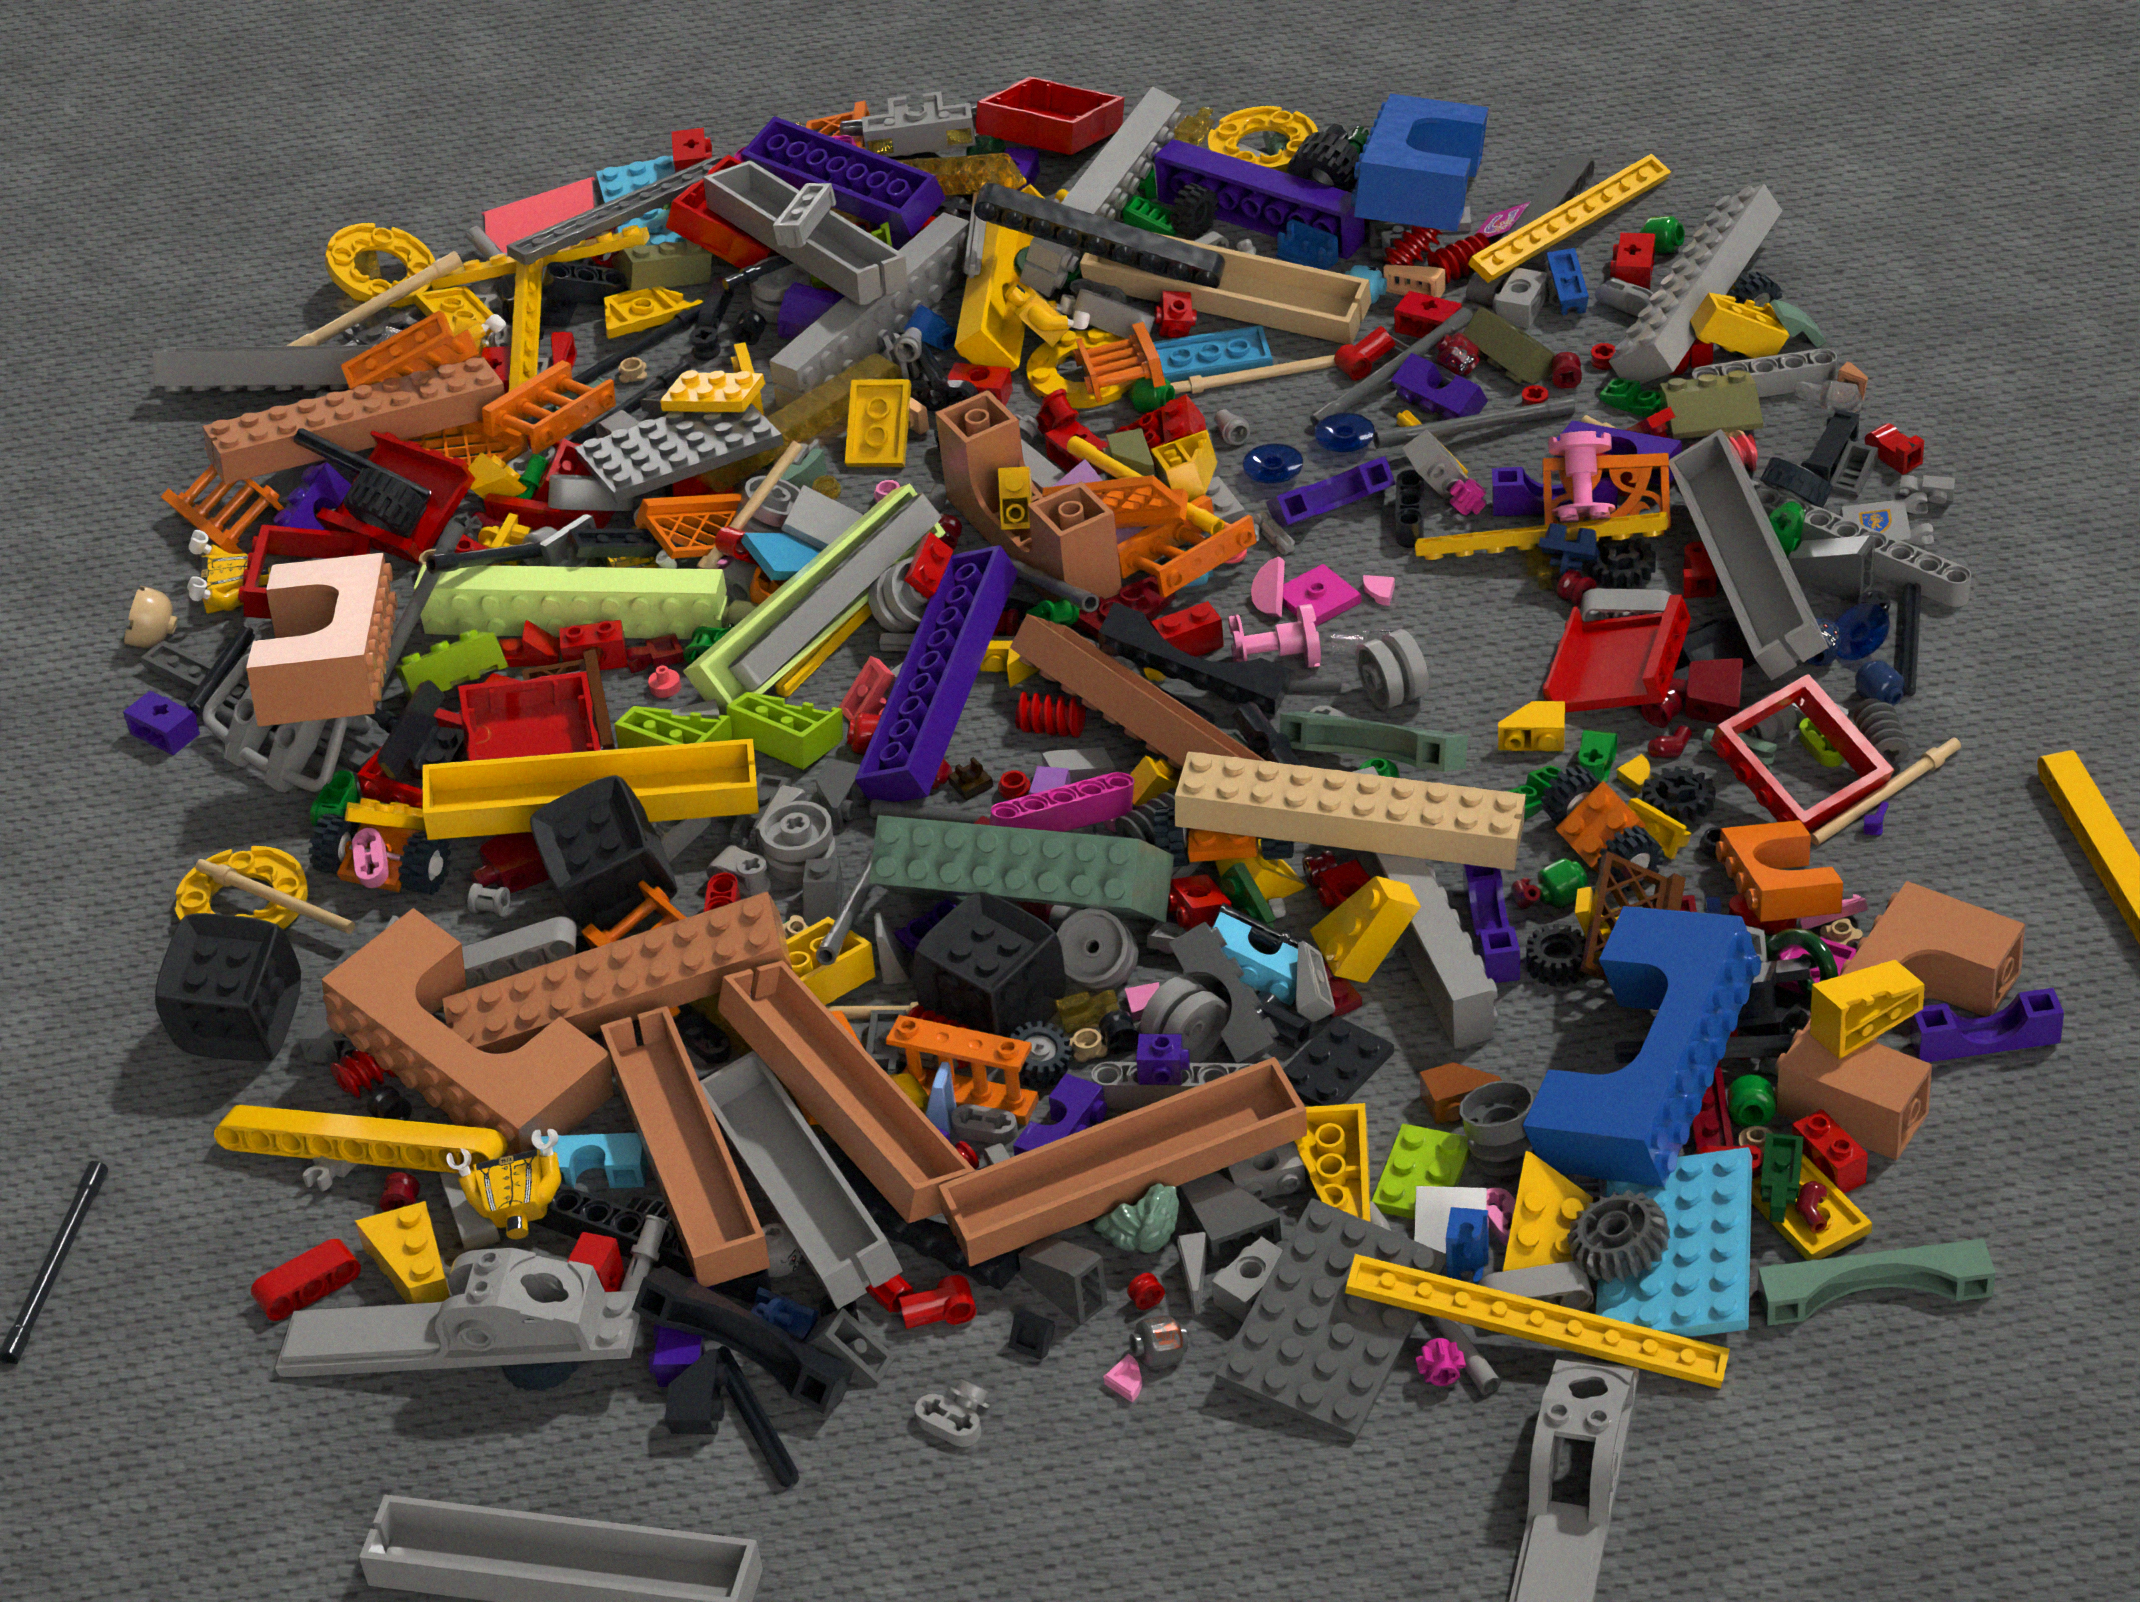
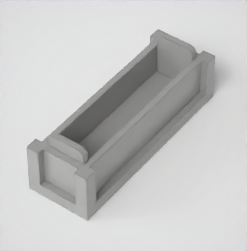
(804, 214)

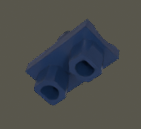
(1556, 544)
(785, 1313)

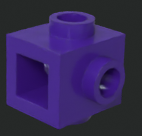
(1161, 1059)

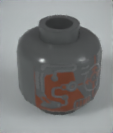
(1158, 1341)

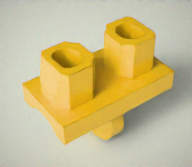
(509, 534)

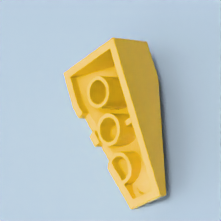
(1271, 876)
(1338, 1156)

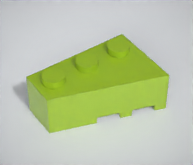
(452, 663)
(660, 727)
(785, 730)

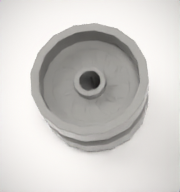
(770, 288)
(773, 510)
(895, 602)
(1392, 669)
(794, 834)
(1116, 954)
(1188, 1010)

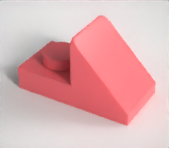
(867, 690)

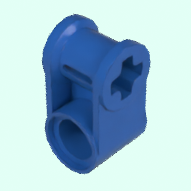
(933, 328)

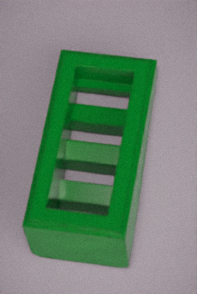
(1144, 215)

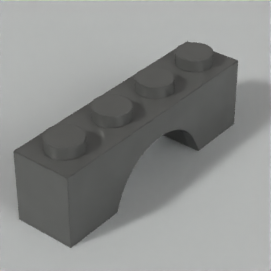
(1203, 956)

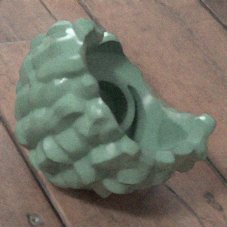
(1142, 1224)

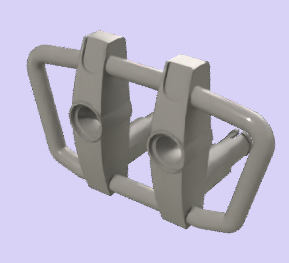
(291, 744)

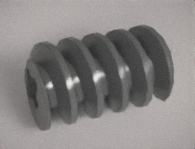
(1882, 729)
(1140, 822)

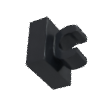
(1031, 1334)

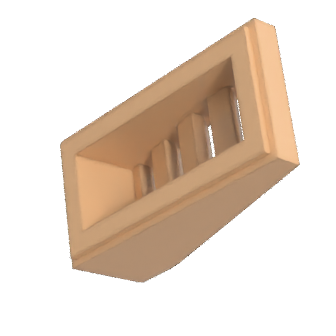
(1431, 277)

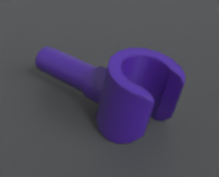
(1874, 823)

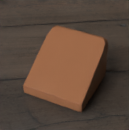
(1851, 374)

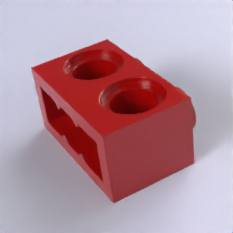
(1832, 1150)

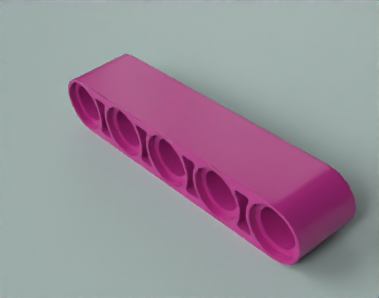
(1068, 805)

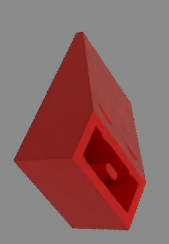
(1169, 423)

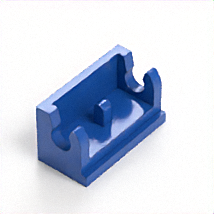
(1307, 246)
(1568, 280)
(1467, 1242)

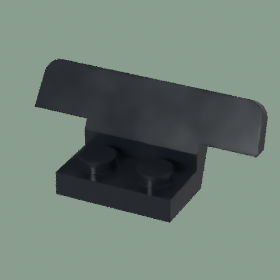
(1714, 641)
(418, 738)
(1761, 1003)

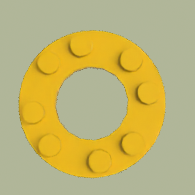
(1263, 118)
(364, 237)
(1043, 374)
(262, 862)

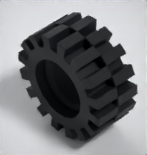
(1194, 210)
(1555, 968)

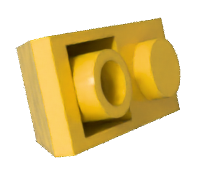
(494, 477)
(1014, 496)
(1534, 728)
(1152, 779)

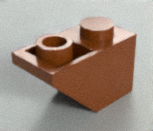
(1447, 1086)

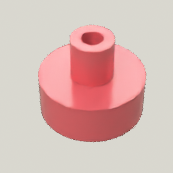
(664, 682)

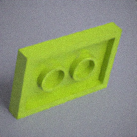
(1419, 1159)

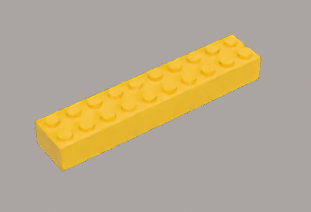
(987, 325)
(666, 779)

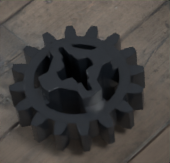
(1623, 562)
(1680, 793)

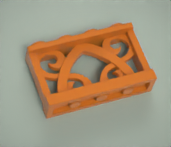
(1637, 464)

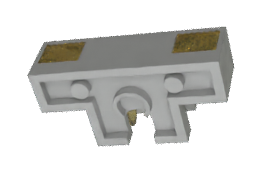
(920, 131)

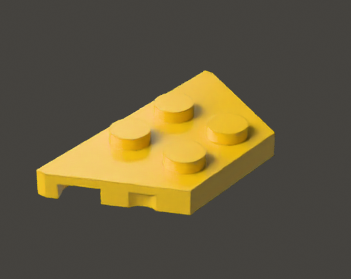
(642, 309)
(393, 815)
(1542, 1216)

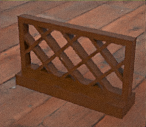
(590, 665)
(1666, 896)

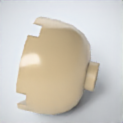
(150, 618)

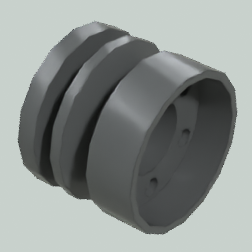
(1494, 1126)

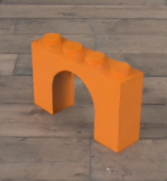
(1754, 859)

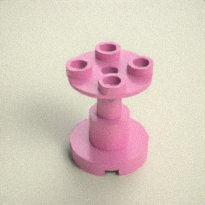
(1581, 464)
(1287, 638)

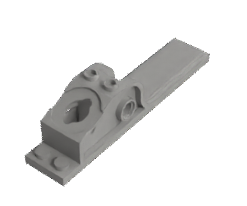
(489, 1294)
(1565, 1540)

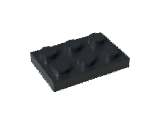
(1337, 1063)

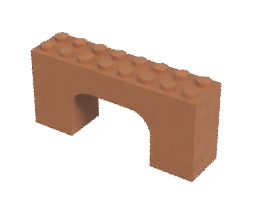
(1069, 530)
(329, 642)
(386, 1008)
(1878, 1092)

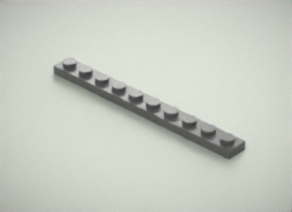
(608, 214)
(190, 670)

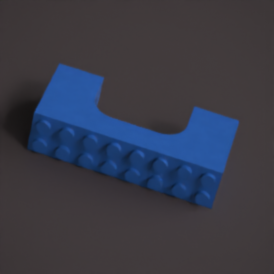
(1419, 162)
(1639, 1117)

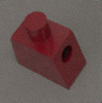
(1711, 689)
(510, 862)

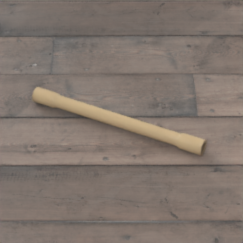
(436, 270)

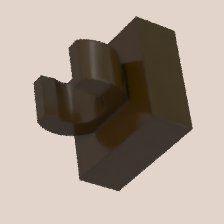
(970, 779)

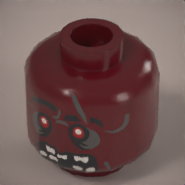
(1457, 354)

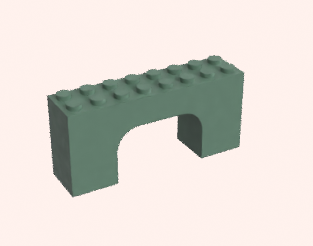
(1021, 865)

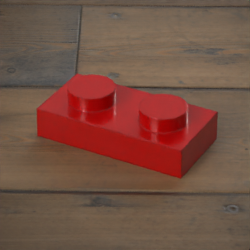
(928, 565)

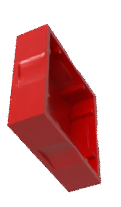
(1049, 115)
(704, 227)
(528, 717)

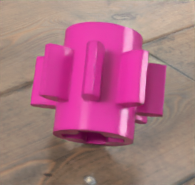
(1468, 496)
(1440, 1362)

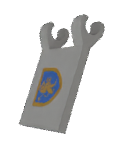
(1892, 518)

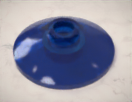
(1344, 432)
(1273, 463)
(1862, 630)

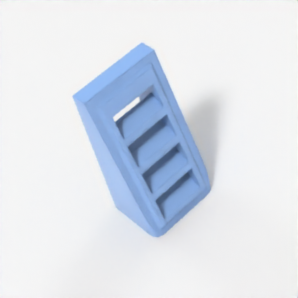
(942, 1099)

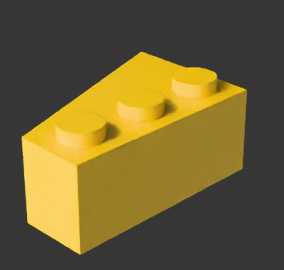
(1186, 464)
(1863, 1005)
(406, 1252)

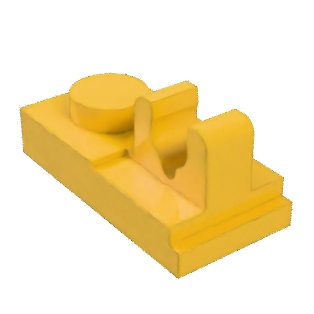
(1662, 828)

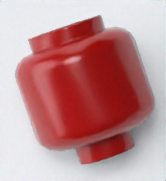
(861, 731)

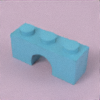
(1263, 972)
(616, 1153)

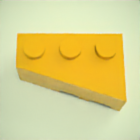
(1739, 326)
(1365, 928)

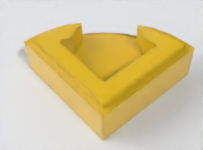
(1634, 773)

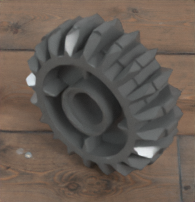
(1618, 1236)

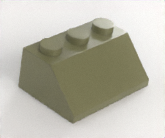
(664, 265)
(1509, 347)
(1711, 404)

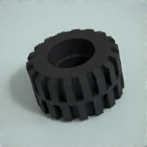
(1326, 161)
(384, 502)

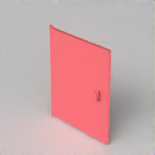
(537, 212)

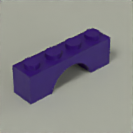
(1630, 442)
(1331, 493)
(1520, 495)
(1493, 935)
(2027, 1022)

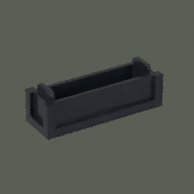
(1830, 447)

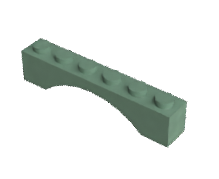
(1395, 742)
(1949, 1269)

